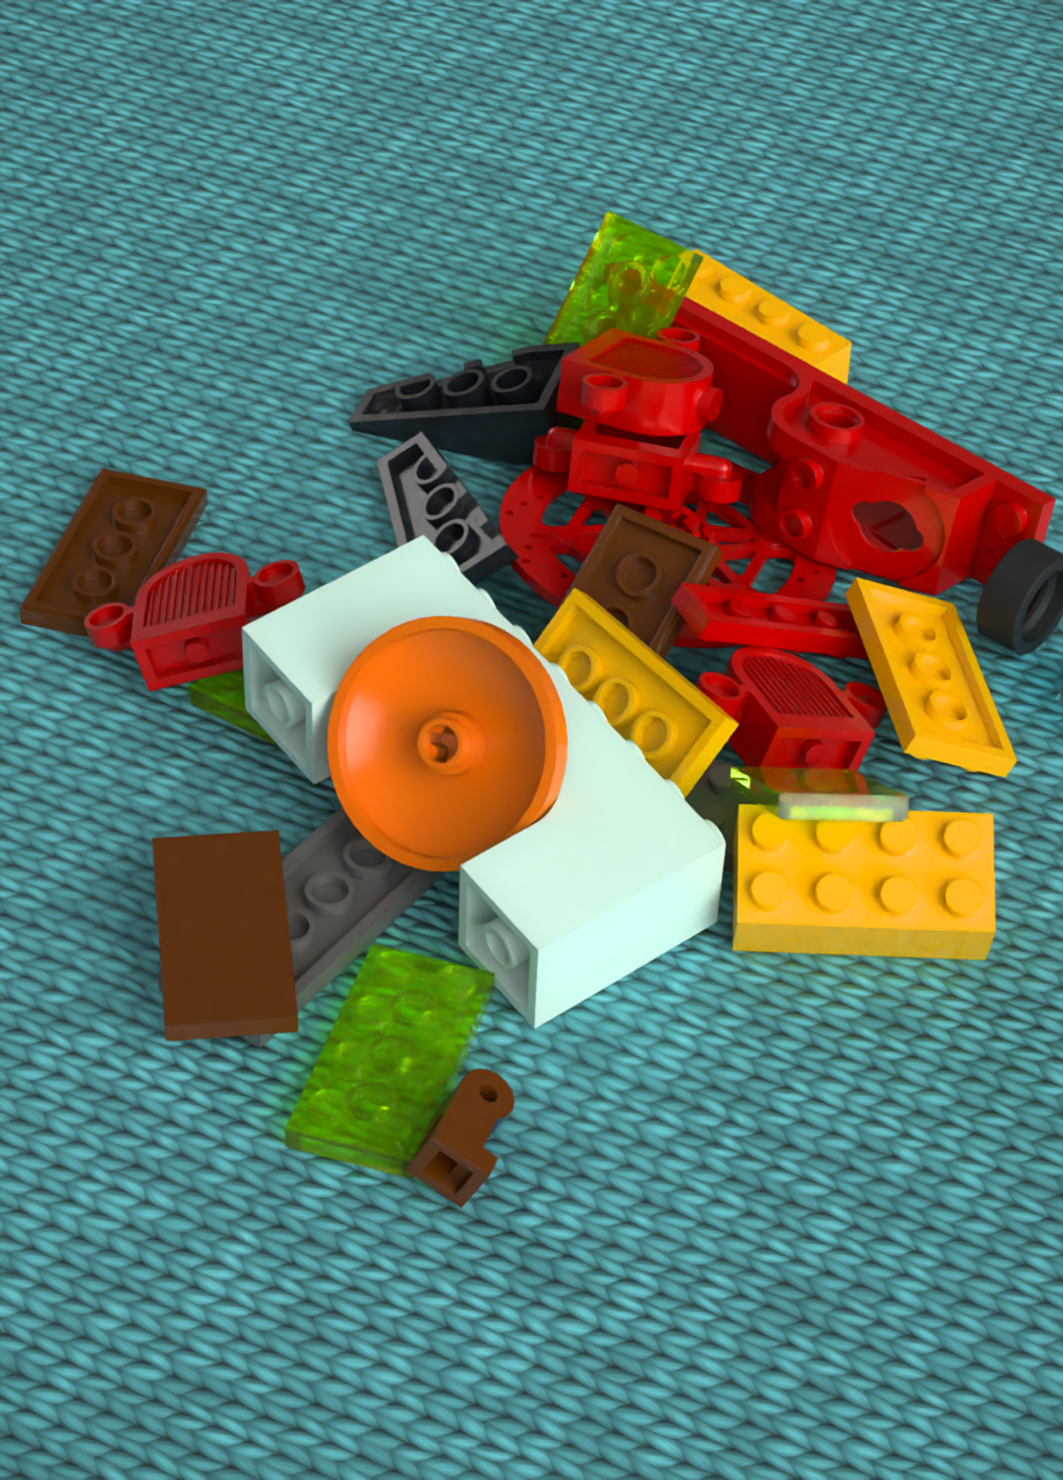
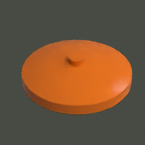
(445, 741)

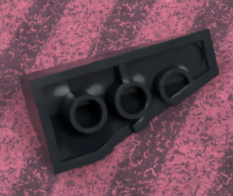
(477, 411)

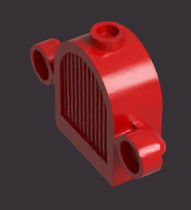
(641, 383)
(637, 466)
(193, 616)
(793, 711)

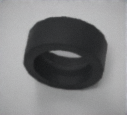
(1023, 597)

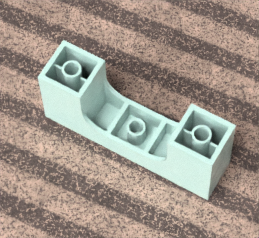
(567, 901)

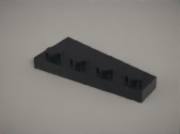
(434, 502)

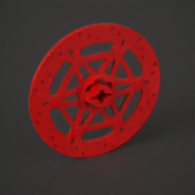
(544, 573)

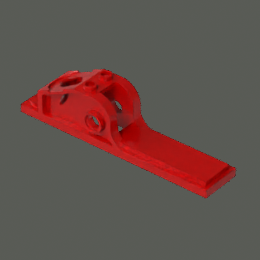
(856, 467)

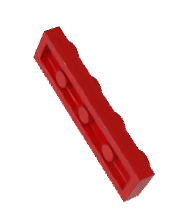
(769, 621)

